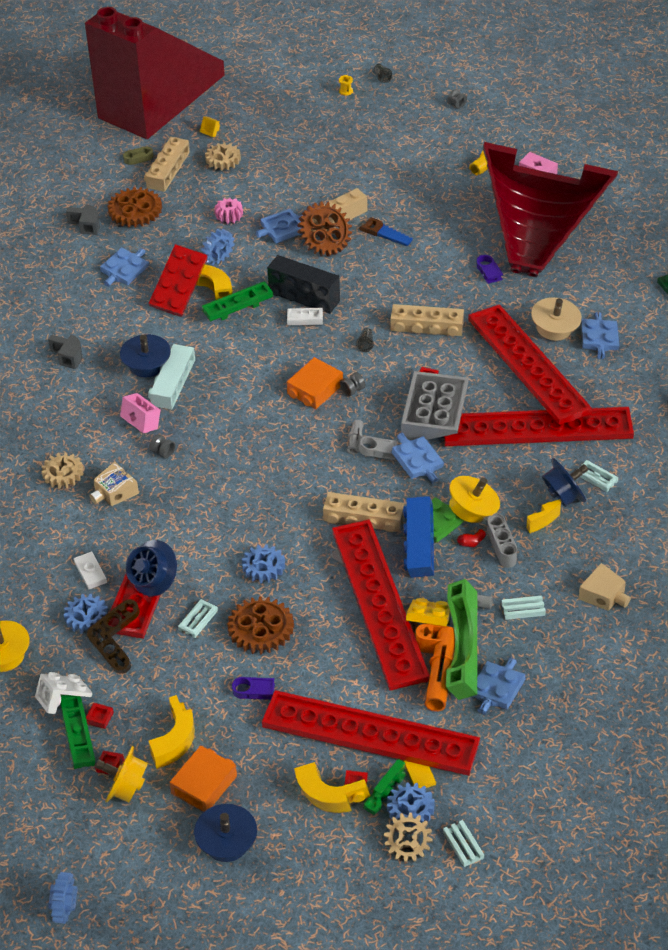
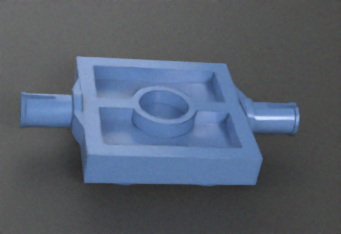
(280, 226)
(124, 266)
(599, 335)
(417, 457)
(498, 685)

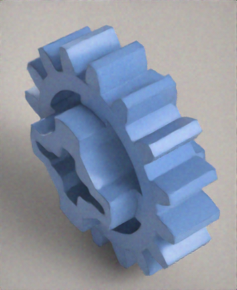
(218, 246)
(263, 563)
(75, 612)
(410, 800)
(62, 897)

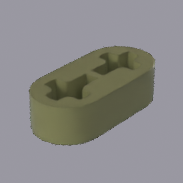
(138, 155)

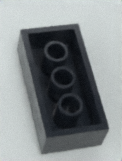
(303, 284)

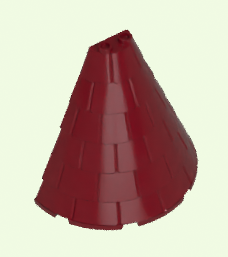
(539, 206)

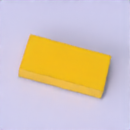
(420, 774)

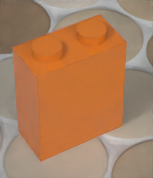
(314, 383)
(203, 778)

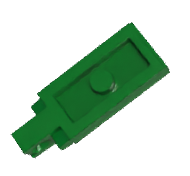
(383, 789)

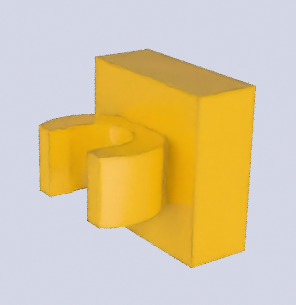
(209, 126)

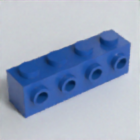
(419, 537)

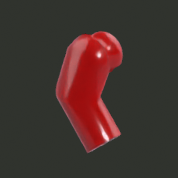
(470, 540)

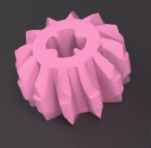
(228, 210)

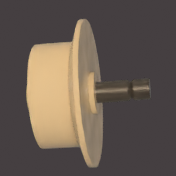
(555, 318)

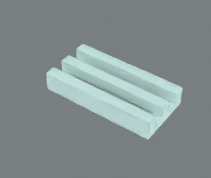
(596, 479)
(523, 604)
(211, 609)
(455, 828)

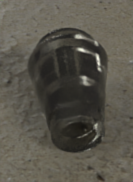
(383, 73)
(365, 340)

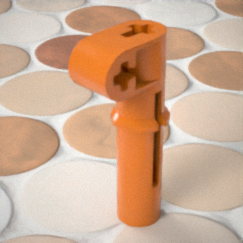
(441, 643)

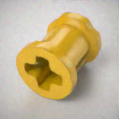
(345, 85)

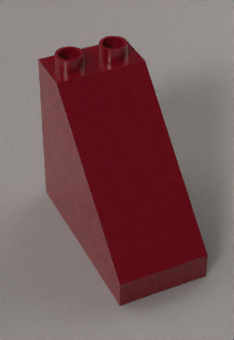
(143, 72)

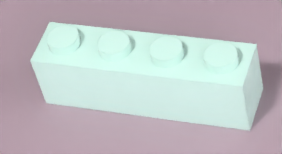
(172, 377)

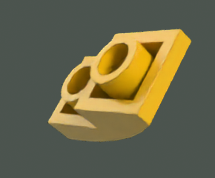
(548, 514)

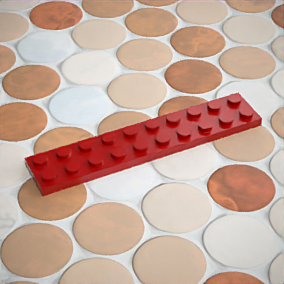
(530, 364)
(540, 427)
(380, 605)
(371, 732)

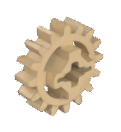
(223, 156)
(62, 470)
(414, 845)

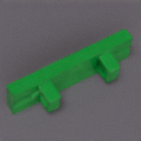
(247, 297)
(77, 731)

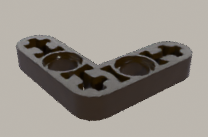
(107, 632)

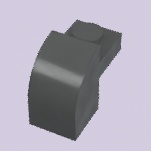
(86, 218)
(68, 350)

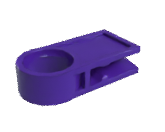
(491, 271)
(259, 688)

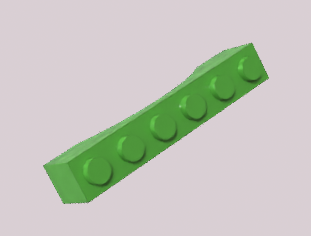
(462, 673)

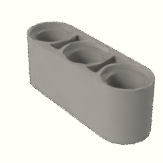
(502, 540)

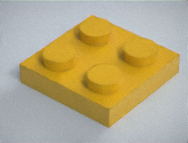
(429, 612)

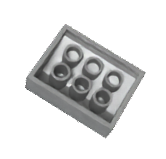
(433, 405)

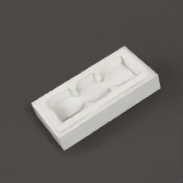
(305, 316)
(90, 570)

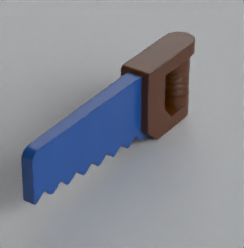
(384, 231)

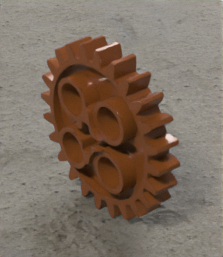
(134, 207)
(321, 214)
(260, 625)

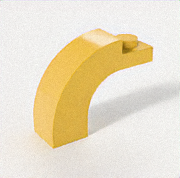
(216, 281)
(176, 742)
(328, 797)

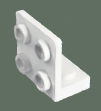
(53, 684)

